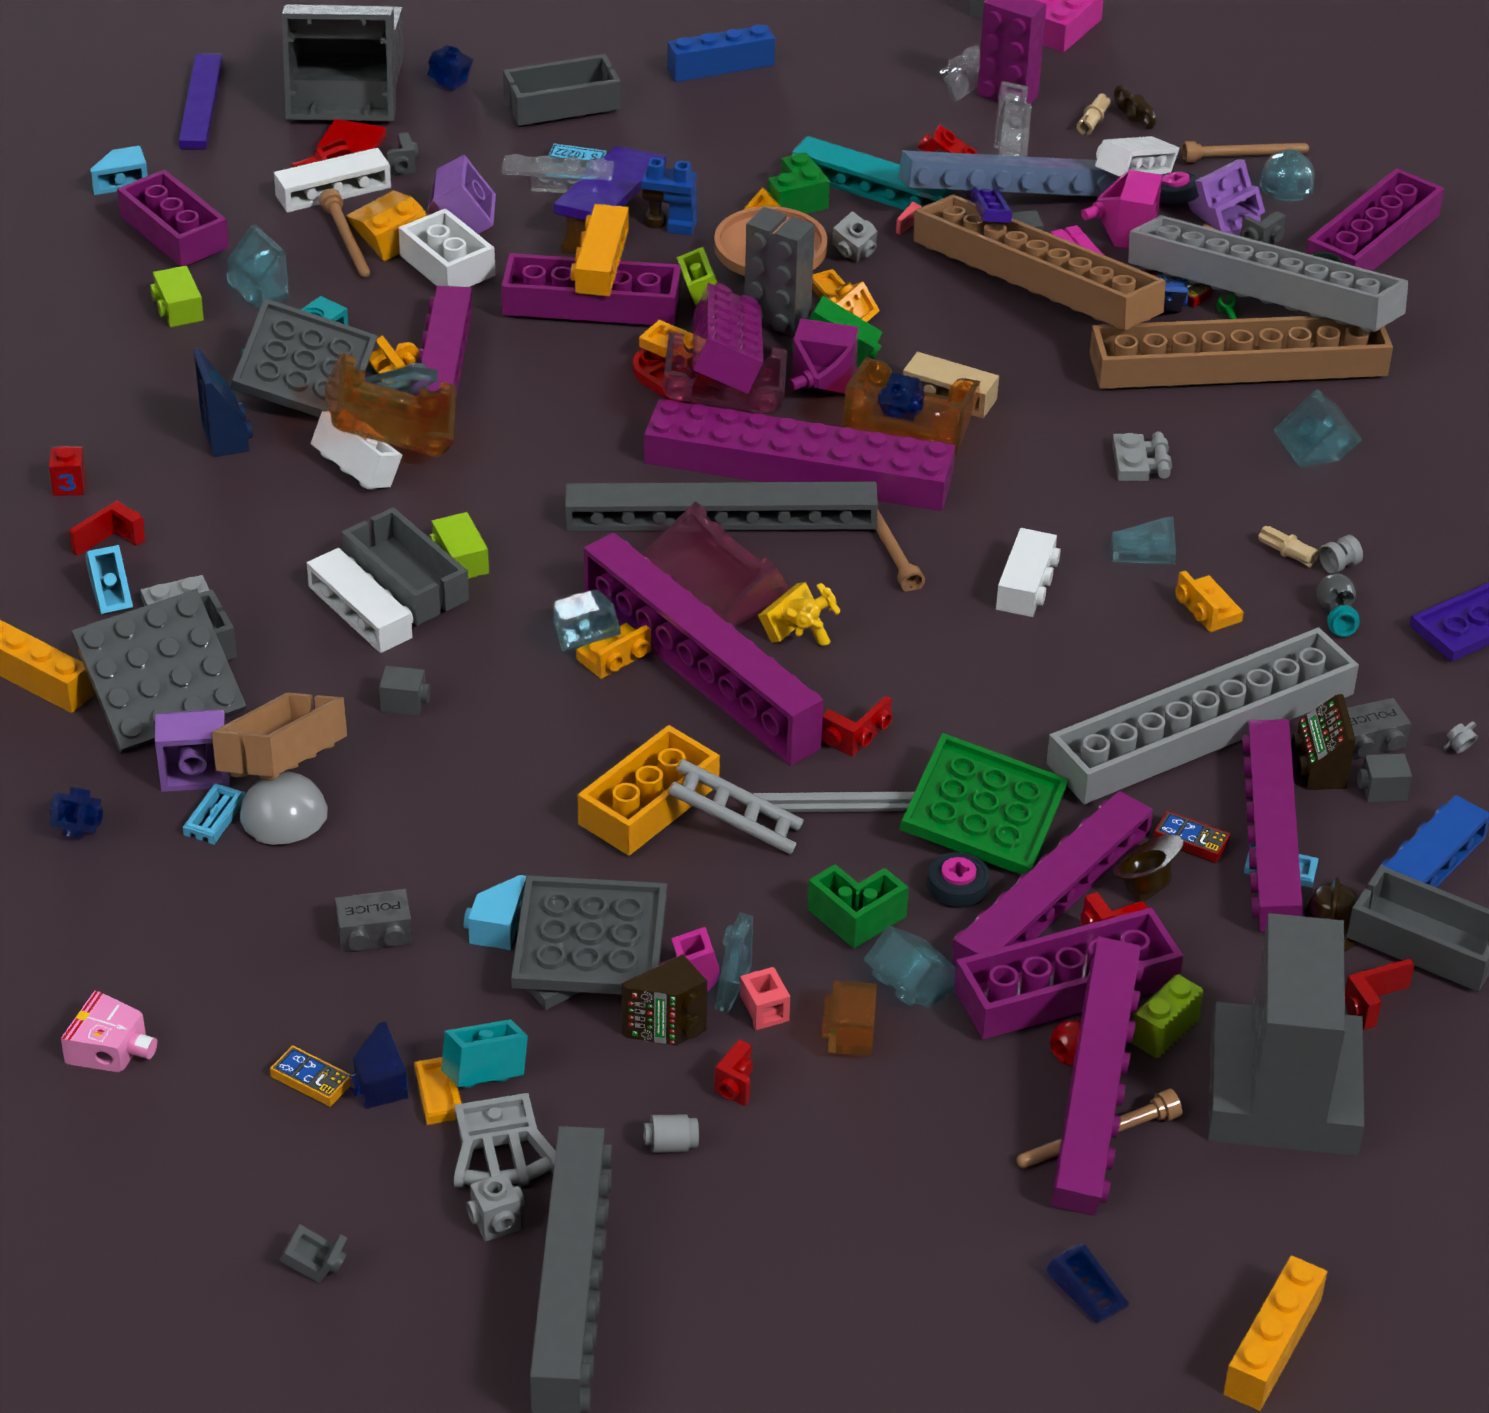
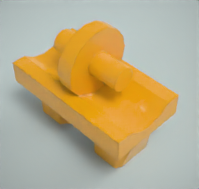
(386, 359)

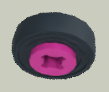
(1178, 187)
(958, 879)

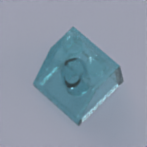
(258, 268)
(1317, 431)
(911, 967)

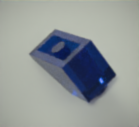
(379, 1070)

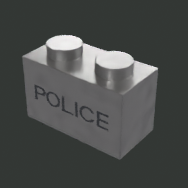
(1378, 727)
(373, 920)

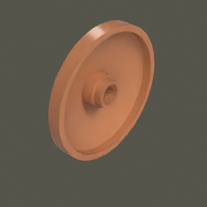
(731, 237)

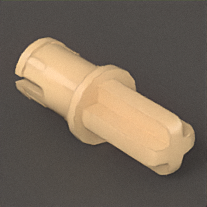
(1093, 114)
(1289, 546)

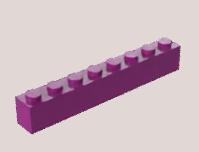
(1274, 820)
(1058, 878)
(1096, 1077)

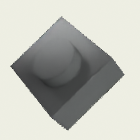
(403, 159)
(1268, 230)
(313, 1254)

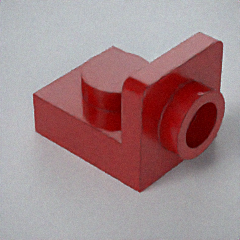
(733, 1074)

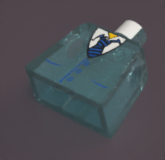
(584, 619)

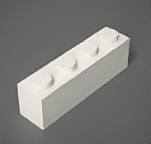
(1136, 154)
(348, 174)
(360, 600)

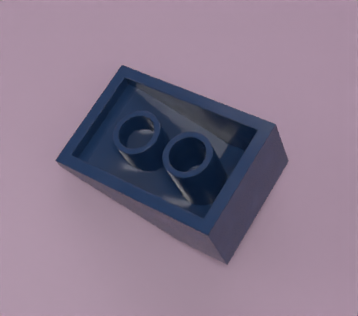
(220, 411)

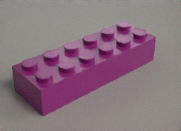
(1380, 221)
(544, 289)
(728, 337)
(1049, 974)

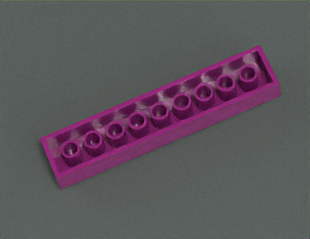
(797, 451)
(707, 650)

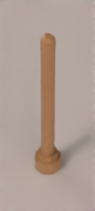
(1192, 151)
(332, 203)
(908, 574)
(1163, 1106)

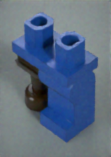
(671, 187)

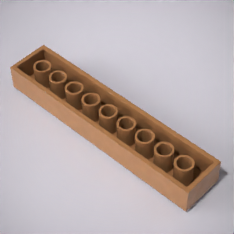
(1041, 263)
(1236, 352)

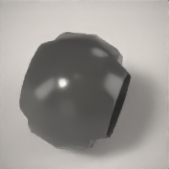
(1335, 591)

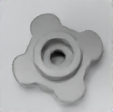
(1461, 737)

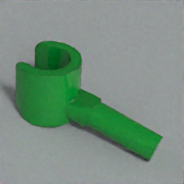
(1227, 309)

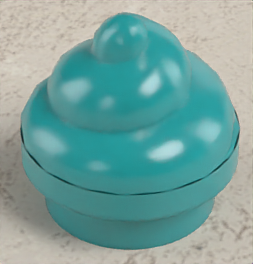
(1343, 620)

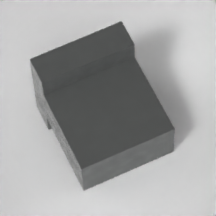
(341, 61)
(1292, 1059)

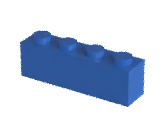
(720, 53)
(1441, 842)

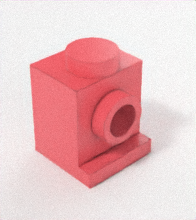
(765, 998)

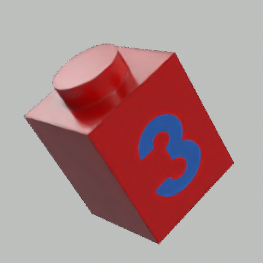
(67, 471)

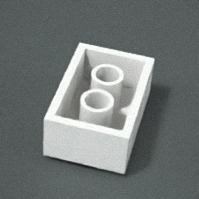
(447, 250)

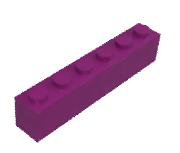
(446, 334)

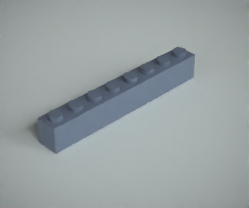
(1003, 173)

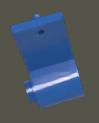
(1175, 297)

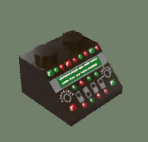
(1325, 745)
(665, 1003)

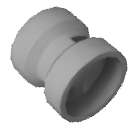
(1345, 552)

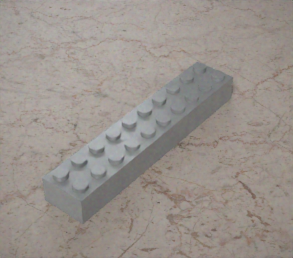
(1268, 273)
(1199, 714)

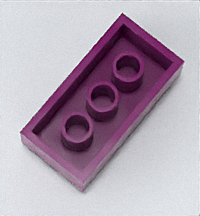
(1011, 46)
(173, 218)

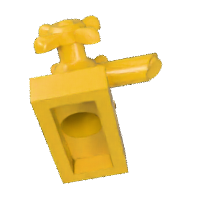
(798, 611)

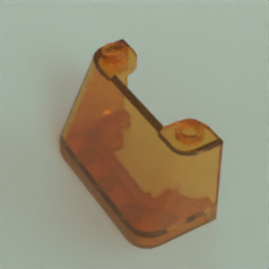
(388, 415)
(940, 420)

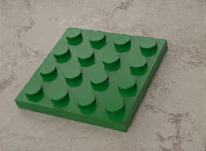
(984, 804)

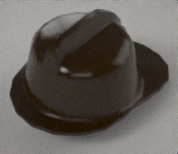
(1150, 866)
(1332, 902)

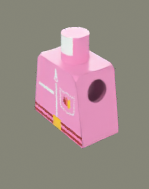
(106, 1035)

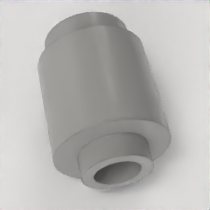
(671, 1133)

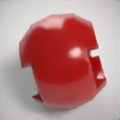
(1064, 1041)

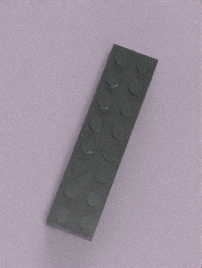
(571, 1273)

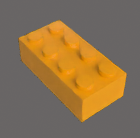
(633, 798)

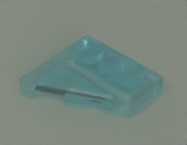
(1145, 543)
(737, 960)

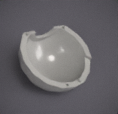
(283, 809)

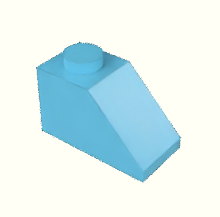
(118, 169)
(108, 579)
(496, 914)

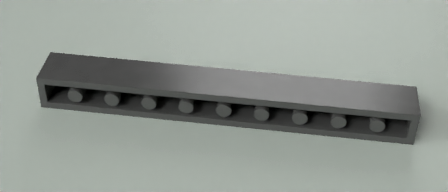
(727, 503)

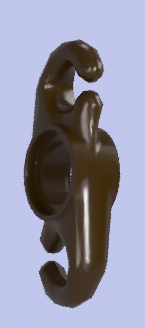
(1134, 107)

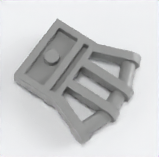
(500, 1123)

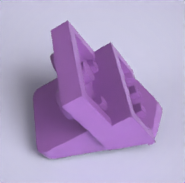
(1227, 198)

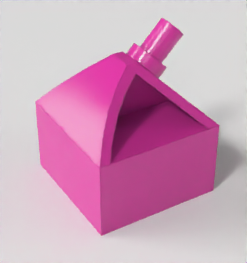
(1127, 205)

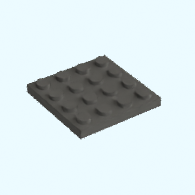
(294, 355)
(155, 664)
(587, 933)

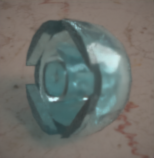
(1288, 176)

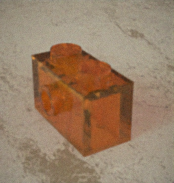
(850, 1017)

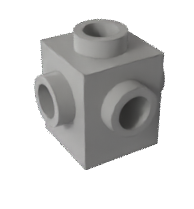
(854, 237)
(495, 1206)

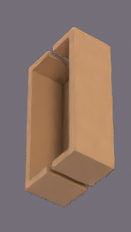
(279, 735)

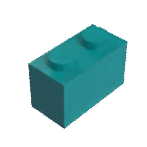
(484, 1053)

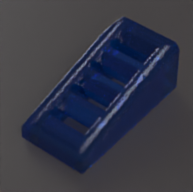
(1088, 1267)

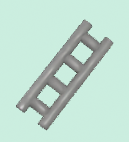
(718, 810)

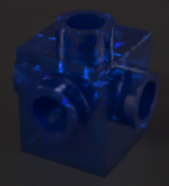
(449, 66)
(902, 397)
(65, 812)

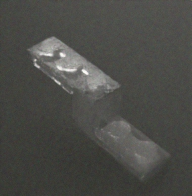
(1012, 120)

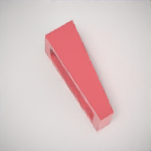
(906, 219)

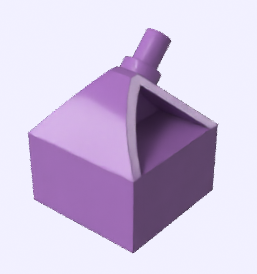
(464, 194)
(187, 749)

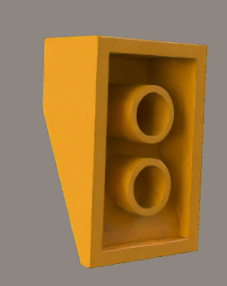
(380, 221)

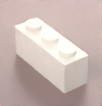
(363, 458)
(1027, 572)

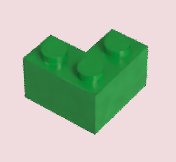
(800, 185)
(854, 908)

